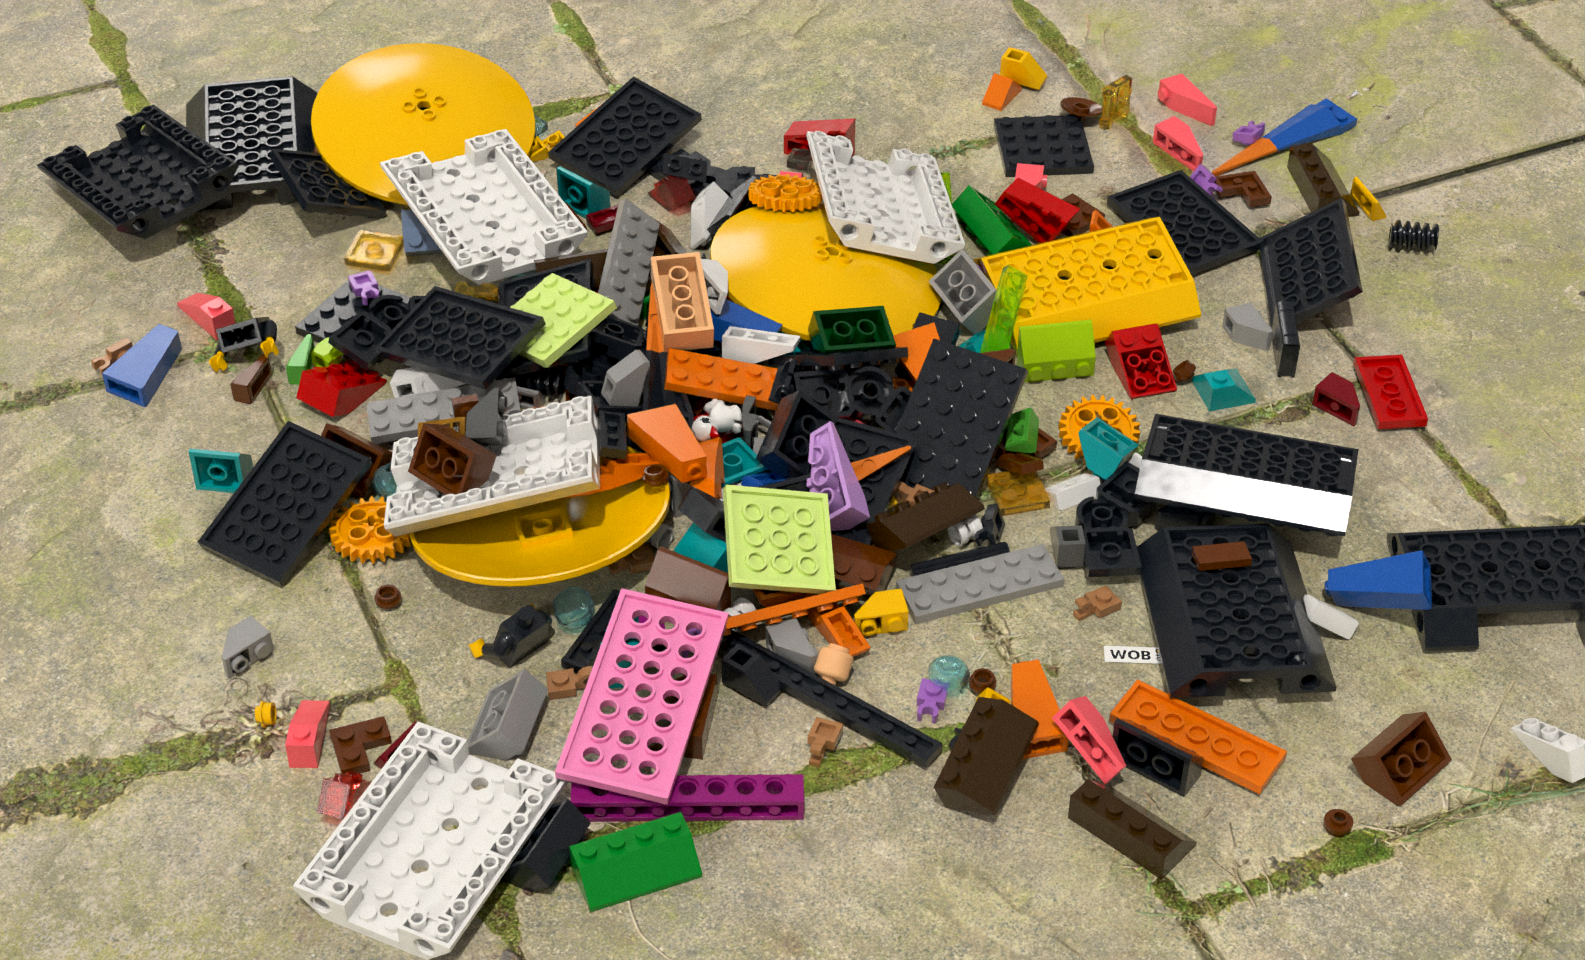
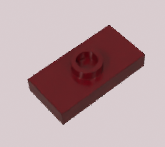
(602, 219)

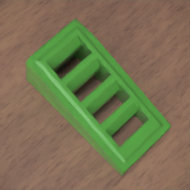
(300, 360)

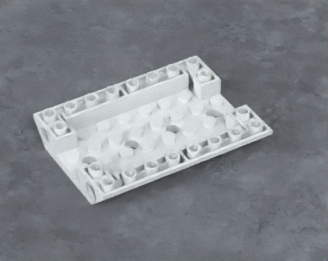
(506, 195)
(886, 204)
(541, 459)
(401, 827)

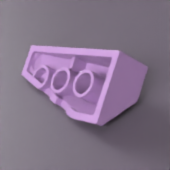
(835, 476)

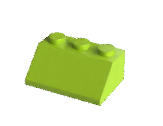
(1057, 350)

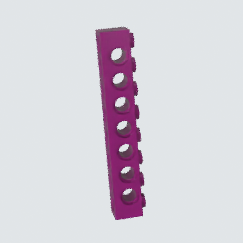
(701, 799)

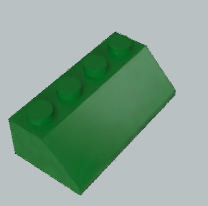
(988, 222)
(635, 862)

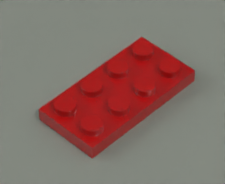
(1390, 391)

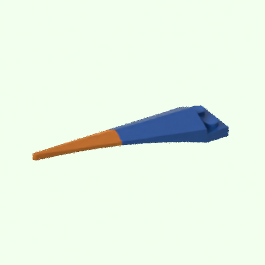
(1308, 125)

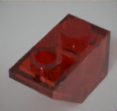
(672, 192)
(341, 793)

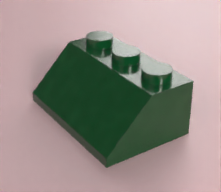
(850, 329)

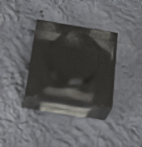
(799, 159)

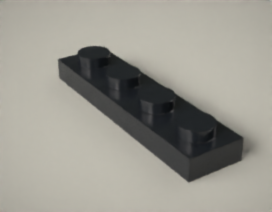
(587, 645)

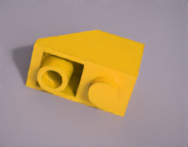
(1022, 68)
(883, 613)

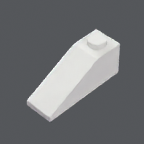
(716, 283)
(756, 345)

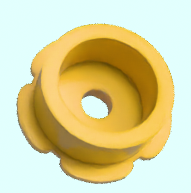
(266, 713)

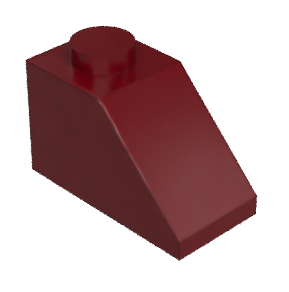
(1337, 398)

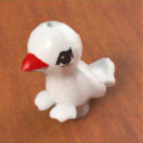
(720, 420)

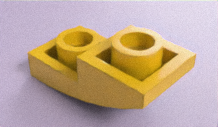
(541, 148)

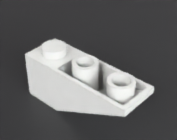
(704, 211)
(417, 381)
(1556, 749)

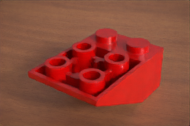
(1141, 361)
(338, 387)

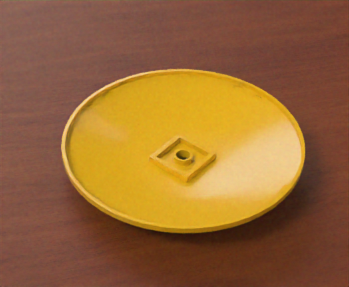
(373, 111)
(798, 265)
(547, 538)

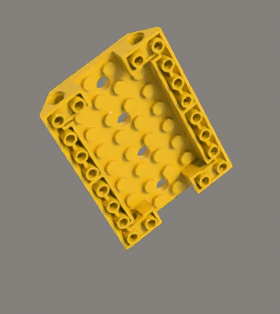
(1114, 299)

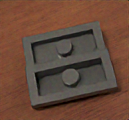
(749, 421)

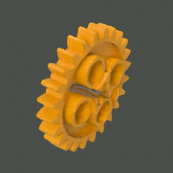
(785, 193)
(1084, 412)
(362, 532)

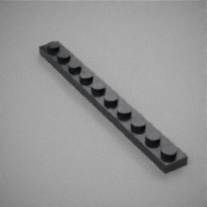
(841, 704)

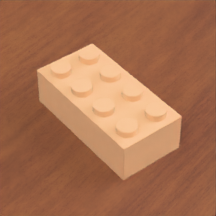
(682, 302)

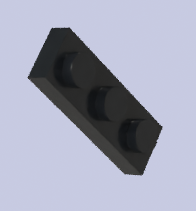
(612, 435)

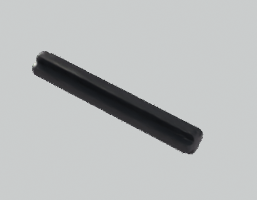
(958, 558)

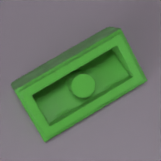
(1022, 431)

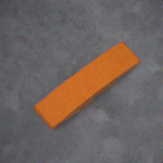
(715, 468)
(622, 471)
(838, 628)

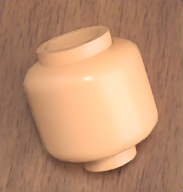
(833, 663)

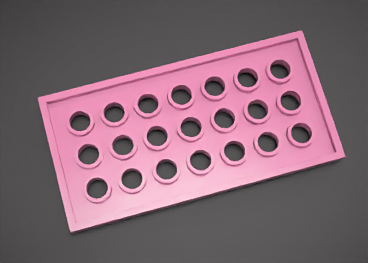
(682, 714)

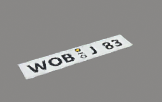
(1132, 654)

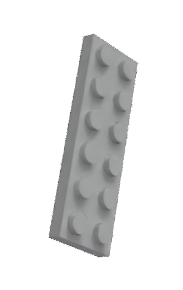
(629, 260)
(400, 416)
(980, 583)

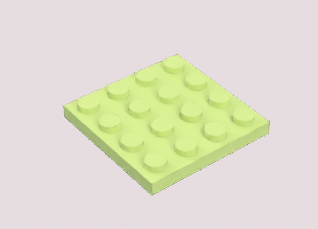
(568, 314)
(778, 540)

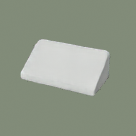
(1073, 490)
(1330, 617)

